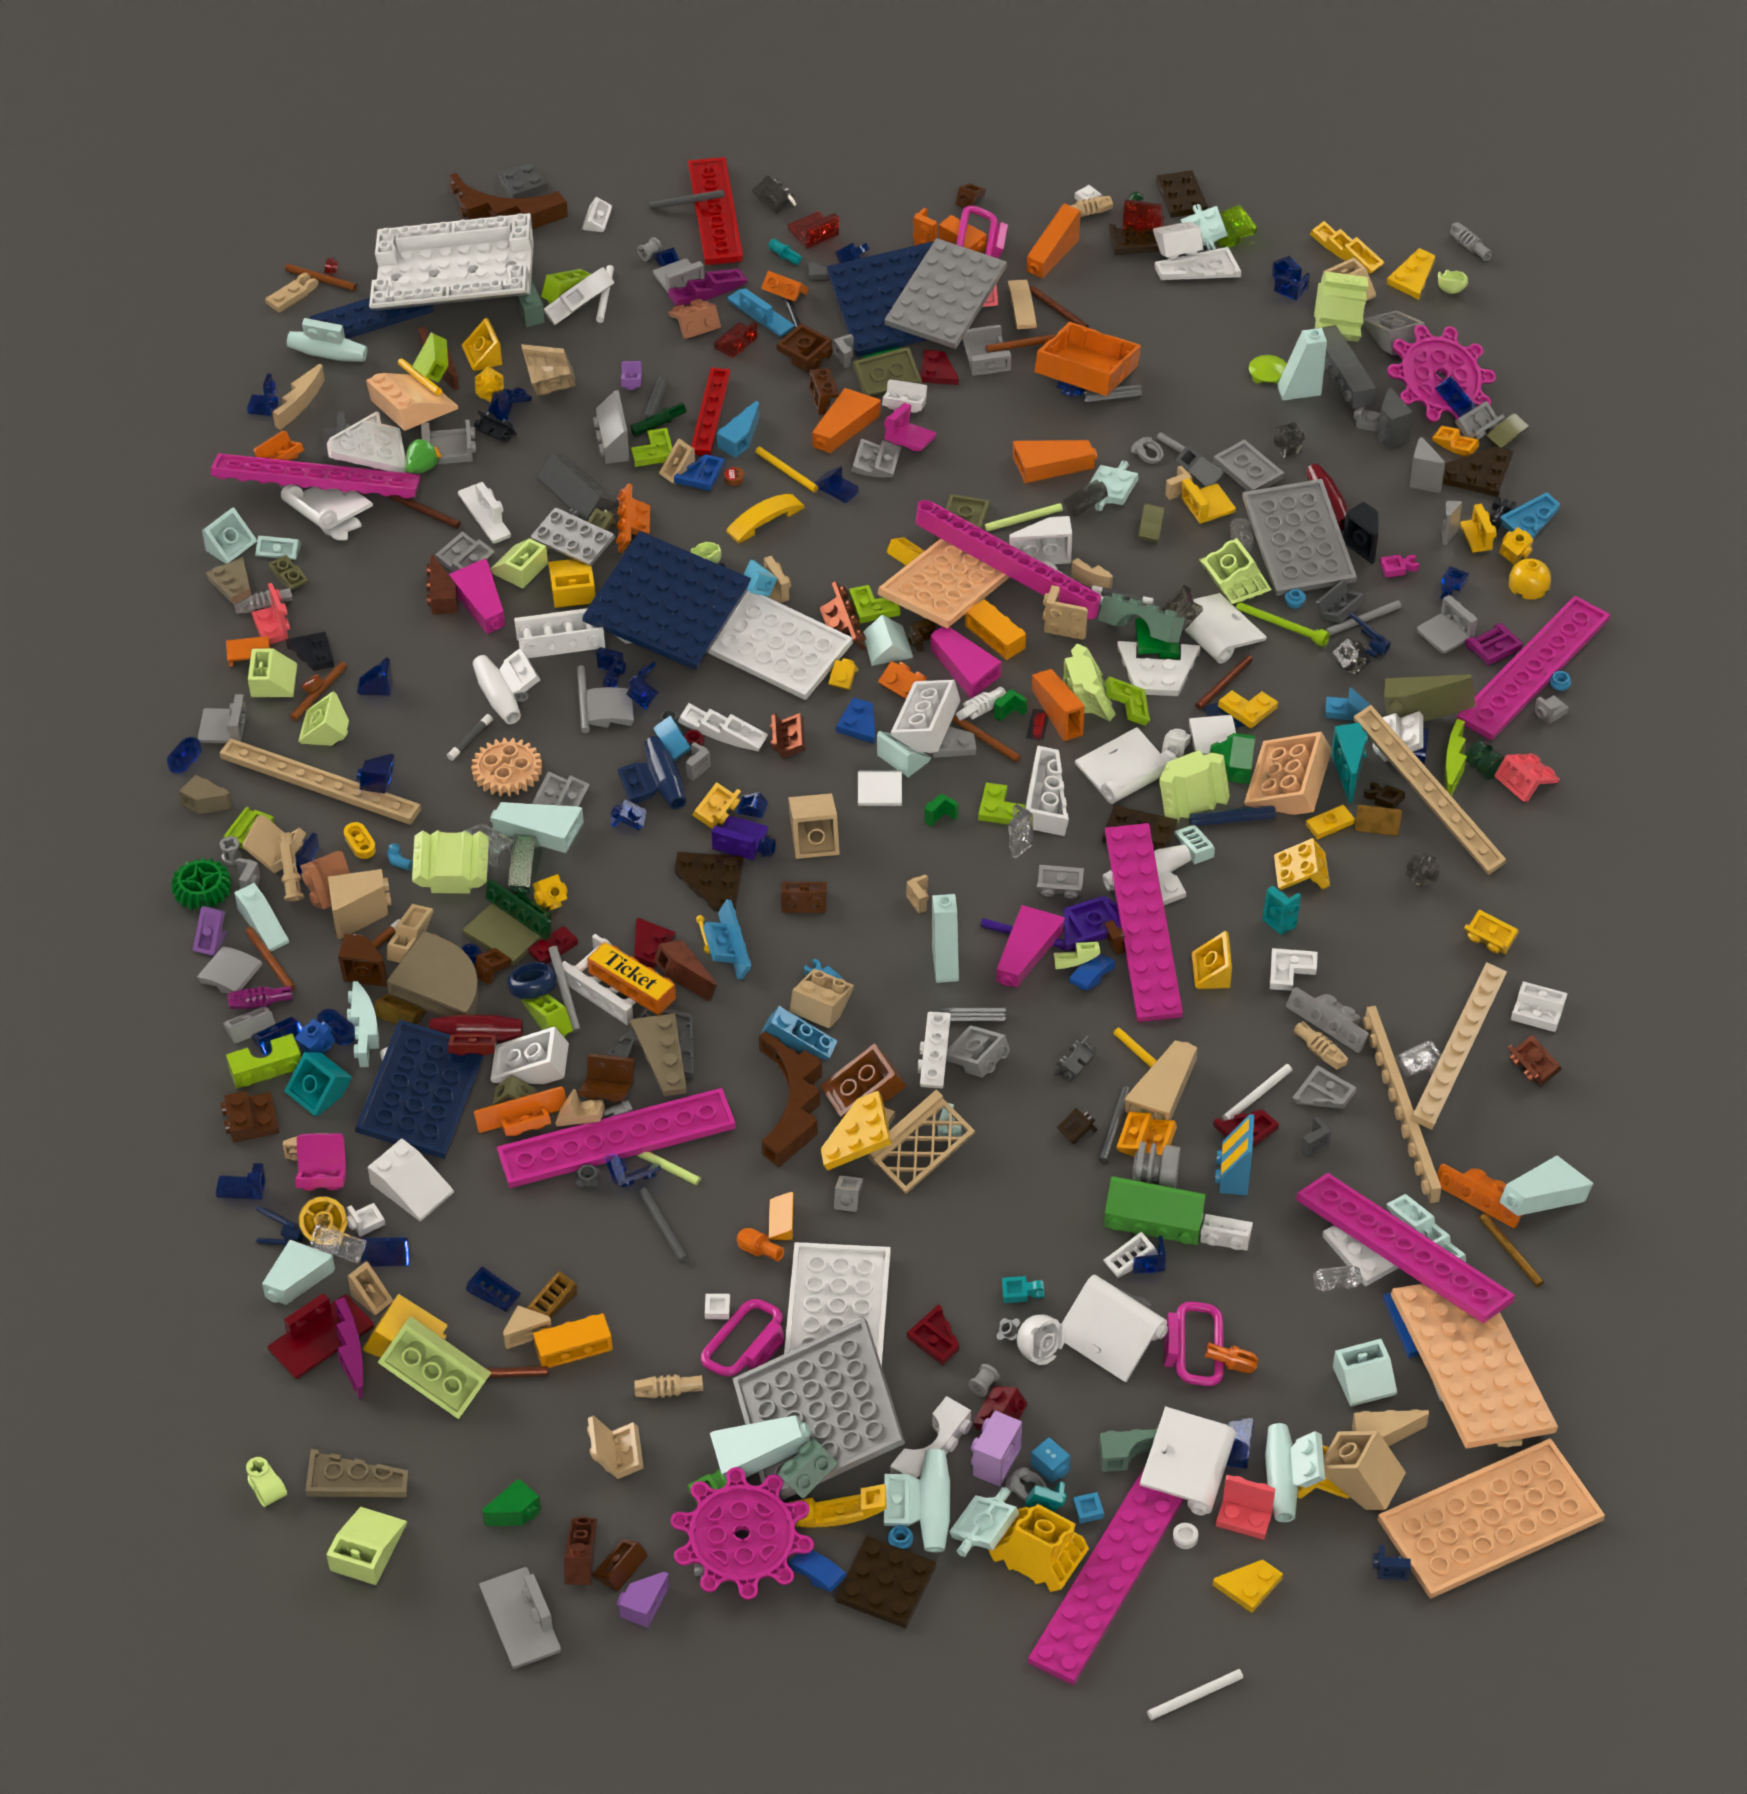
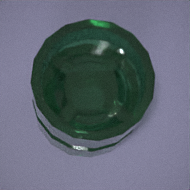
(1484, 758)

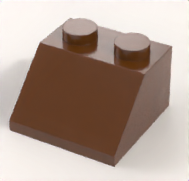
(361, 961)

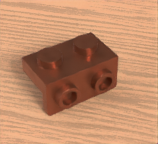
(788, 735)
(1535, 1059)

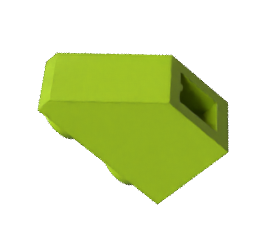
(432, 358)

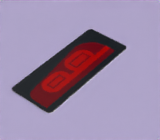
(1037, 724)

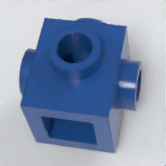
(315, 1037)

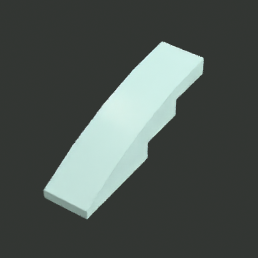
(1424, 1222)

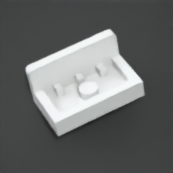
(905, 392)

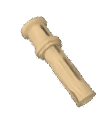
(291, 877)

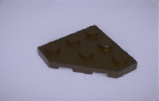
(1480, 471)
(711, 876)

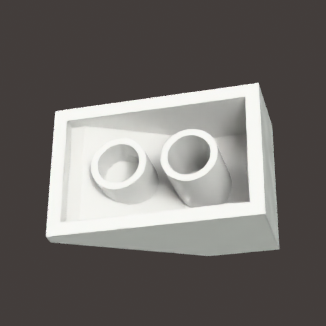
(1046, 540)
(531, 1058)
(409, 1180)

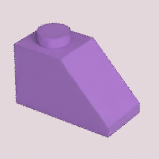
(643, 1599)

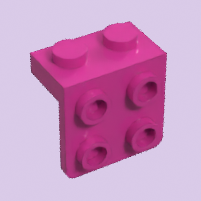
(903, 433)
(321, 1161)

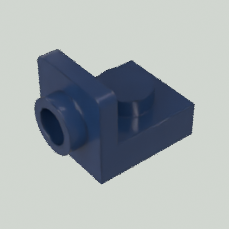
(1391, 1567)

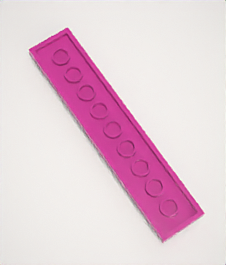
(316, 475)
(1533, 667)
(1143, 923)
(618, 1135)
(1406, 1248)
(1104, 1582)

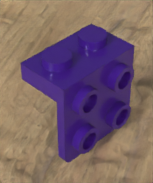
(738, 837)

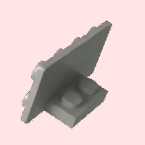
(572, 536)
(520, 1617)

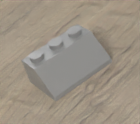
(611, 430)

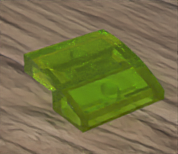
(1237, 226)

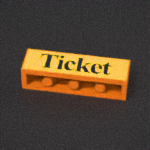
(631, 978)

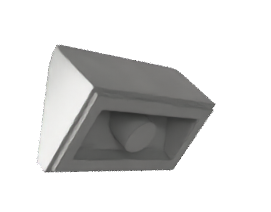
(1451, 520)
(246, 1025)

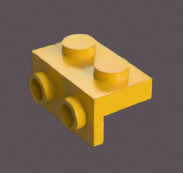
(1479, 530)
(716, 805)
(1491, 932)

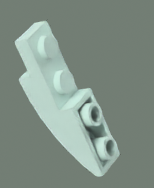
(365, 1023)

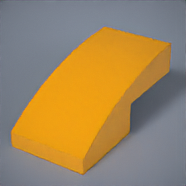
(1451, 440)

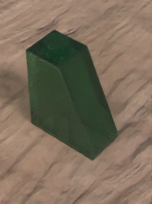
(524, 863)

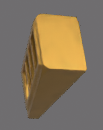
(561, 1285)

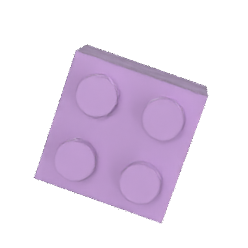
(996, 1448)

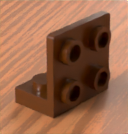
(608, 1077)

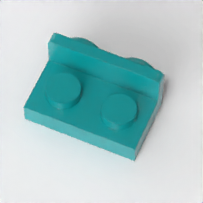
(1280, 911)

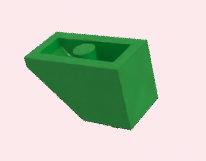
(512, 1506)

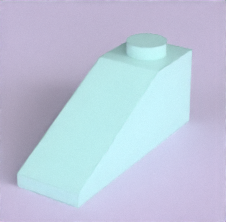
(260, 916)

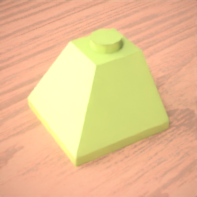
(324, 722)

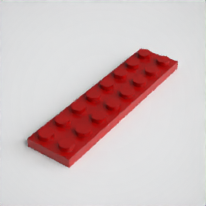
(716, 216)

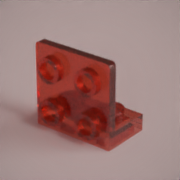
(1142, 215)
(815, 228)

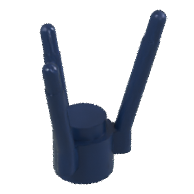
(1378, 643)
(289, 1231)

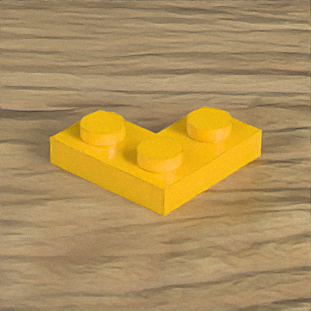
(1247, 711)

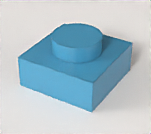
(1088, 1507)

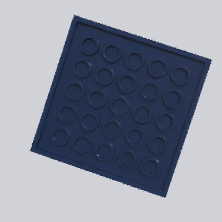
(869, 290)
(667, 600)

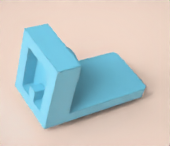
(761, 579)

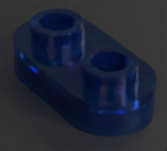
(186, 753)
(1421, 753)
(339, 1026)

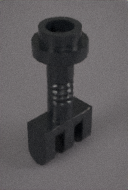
(1500, 508)

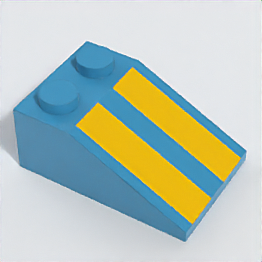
(1236, 1159)

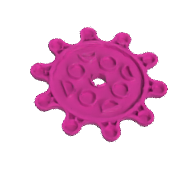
(1441, 355)
(745, 1508)

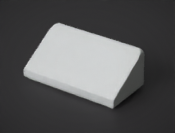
(597, 216)

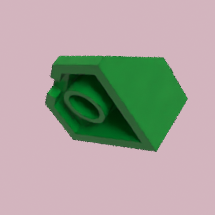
(1238, 756)

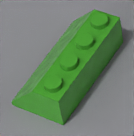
(1154, 1210)

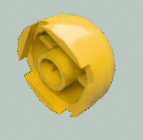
(1530, 578)
(324, 1212)

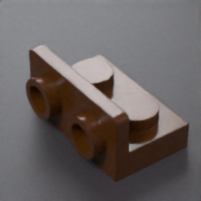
(822, 388)
(803, 897)

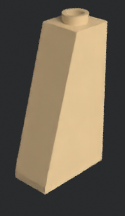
(1164, 1082)

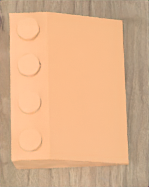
(407, 399)
(1289, 773)

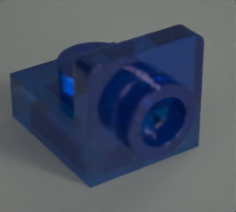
(1288, 268)

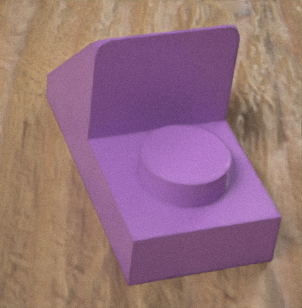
(209, 931)

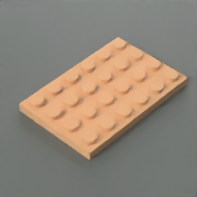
(942, 583)

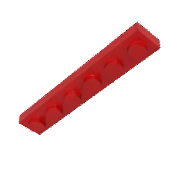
(711, 411)

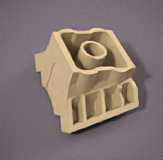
(548, 369)

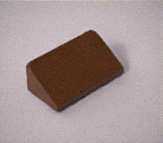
(620, 1564)

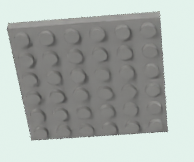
(835, 1390)

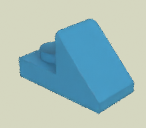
(1345, 707)

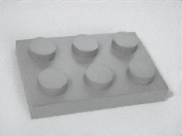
(1248, 467)

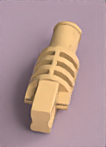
(1095, 205)
(1321, 1046)
(664, 1386)

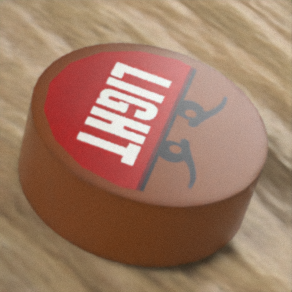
(734, 476)
(312, 683)

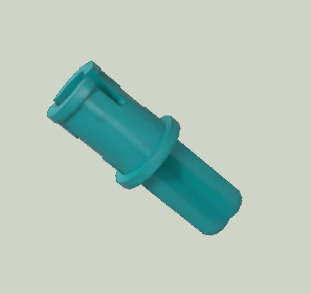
(784, 251)

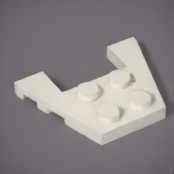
(1158, 675)

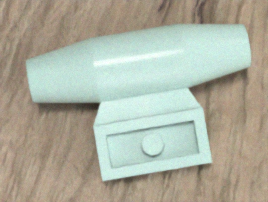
(326, 341)
(1291, 1467)
(922, 1500)

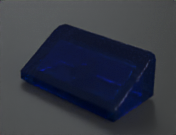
(1455, 397)
(278, 1030)
(386, 1251)
(1241, 1447)

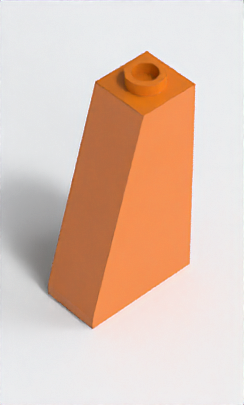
(1055, 241)
(844, 419)
(1052, 458)
(1059, 703)

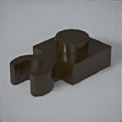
(1387, 797)

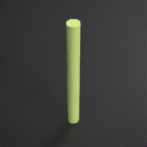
(1023, 517)
(670, 1167)

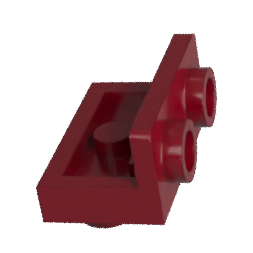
(1004, 1400)

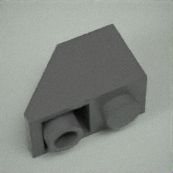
(1199, 466)

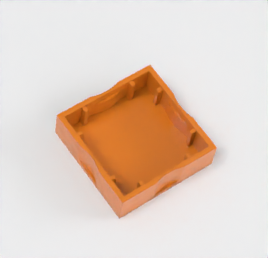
(1087, 358)

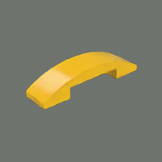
(761, 513)
(845, 1509)

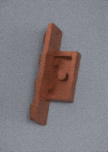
(840, 615)

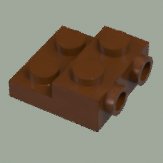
(806, 347)
(249, 1116)

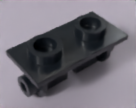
(502, 429)

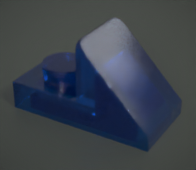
(836, 486)

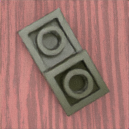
(1507, 431)
(1151, 523)
(287, 574)

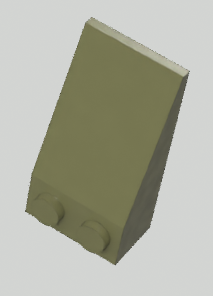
(1430, 695)

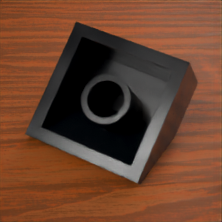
(1362, 531)

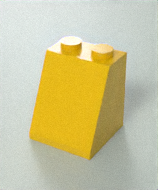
(394, 1320)

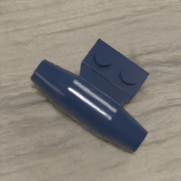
(658, 774)

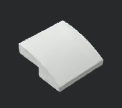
(1209, 730)
(1539, 1006)

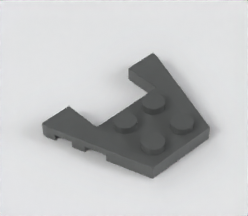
(686, 1038)

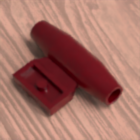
(1336, 499)
(477, 1032)

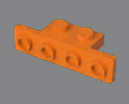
(633, 517)
(521, 1113)
(1477, 1190)

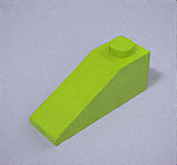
(559, 283)
(549, 1013)

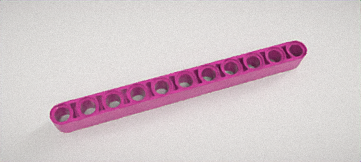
(1004, 556)

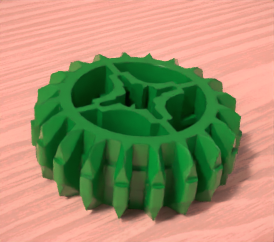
(214, 880)

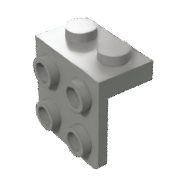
(1449, 627)

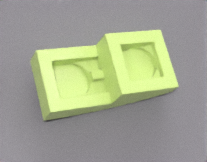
(1084, 953)

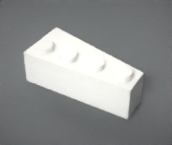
(1046, 793)

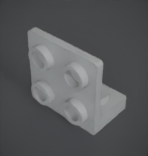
(678, 273)
(222, 724)

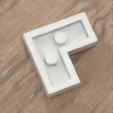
(1286, 963)

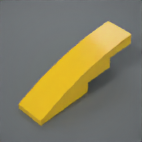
(1345, 247)

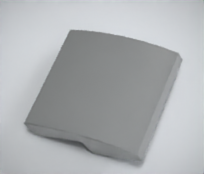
(875, 459)
(463, 552)
(608, 706)
(561, 791)
(229, 970)

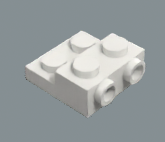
(1408, 729)

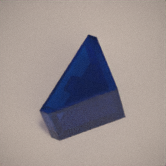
(377, 680)

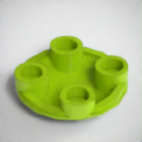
(1267, 368)

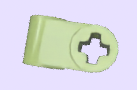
(264, 1481)

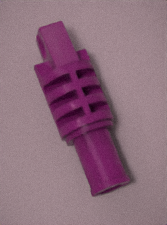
(258, 997)

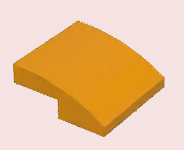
(1144, 1128)

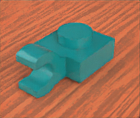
(1017, 1289)

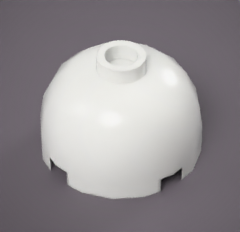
(1040, 1338)

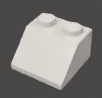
(1178, 239)

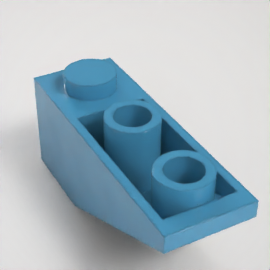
(738, 433)
(799, 1034)

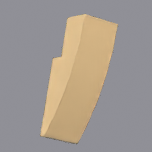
(408, 931)

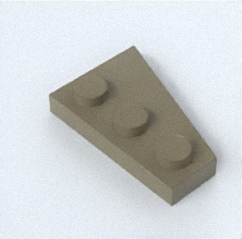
(231, 580)

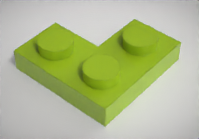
(656, 452)
(871, 609)
(1132, 697)
(993, 805)

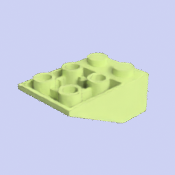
(365, 1545)

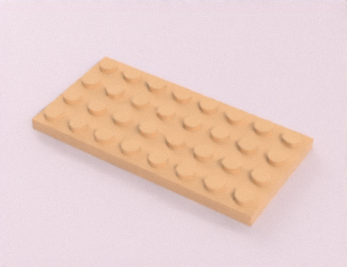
(1474, 1370)
(1490, 1518)

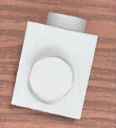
(1176, 742)
(364, 1219)

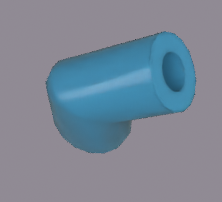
(396, 859)

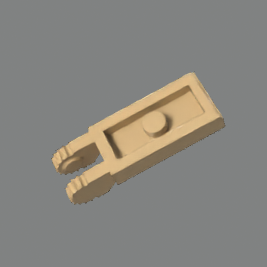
(292, 292)

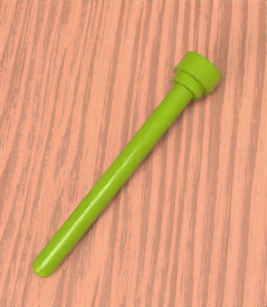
(1320, 636)

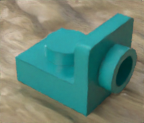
(1046, 1497)

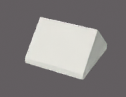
(880, 788)

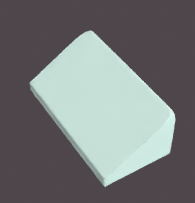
(277, 547)

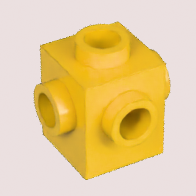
(488, 382)
(1516, 545)
(550, 892)

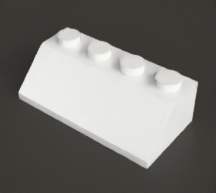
(926, 715)

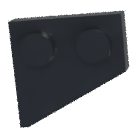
(313, 650)

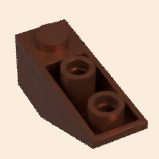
(442, 589)
(684, 968)
(580, 1551)

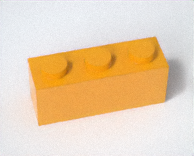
(995, 629)
(573, 1341)

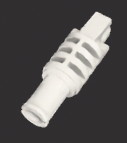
(980, 704)

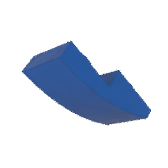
(1090, 972)
(819, 1569)

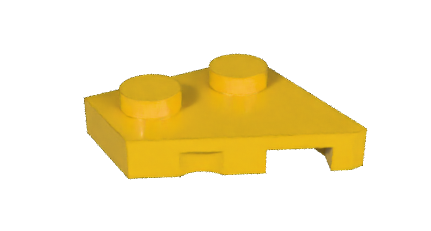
(1249, 1584)

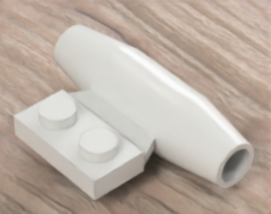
(501, 684)
(1167, 860)

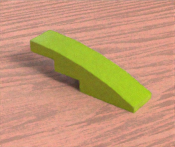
(1455, 760)

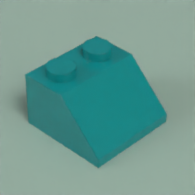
(317, 1082)

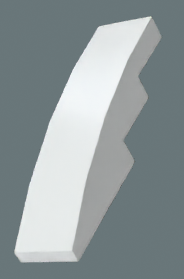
(727, 730)

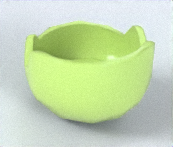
(1452, 281)
(708, 551)

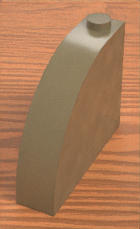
(436, 977)

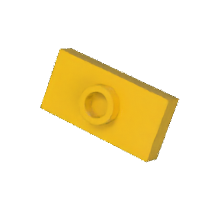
(1330, 822)

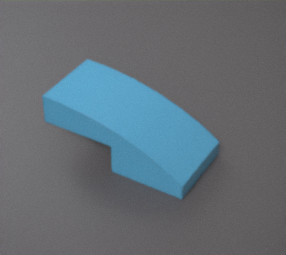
(672, 737)

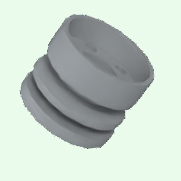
(1155, 1167)

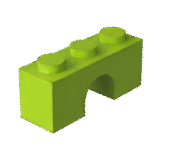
(249, 1070)

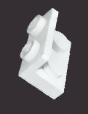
(1226, 1232)

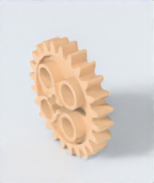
(506, 767)

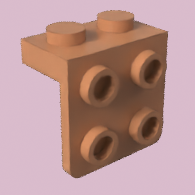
(696, 318)
(316, 876)

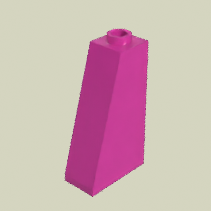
(479, 595)
(965, 661)
(1027, 944)

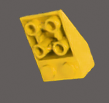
(571, 583)

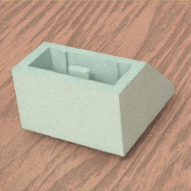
(1365, 1372)

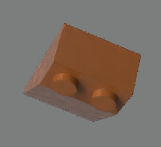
(862, 1076)

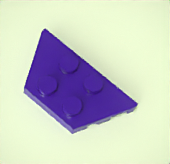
(1087, 921)

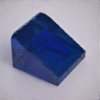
(666, 257)
(753, 805)

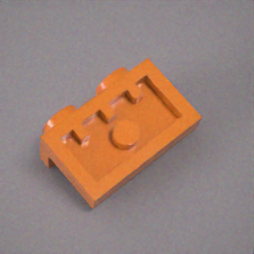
(783, 286)

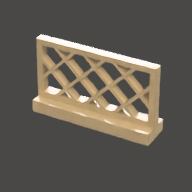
(908, 1126)

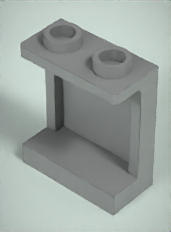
(978, 359)
(453, 444)

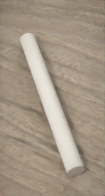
(604, 298)
(1258, 1092)
(1195, 1694)

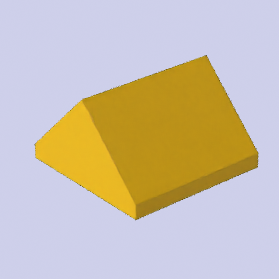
(483, 347)
(1213, 963)

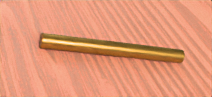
(1511, 1250)

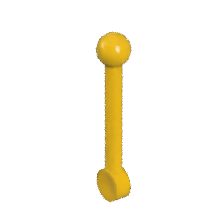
(700, 919)

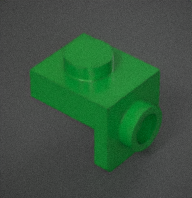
(1008, 703)
(939, 807)

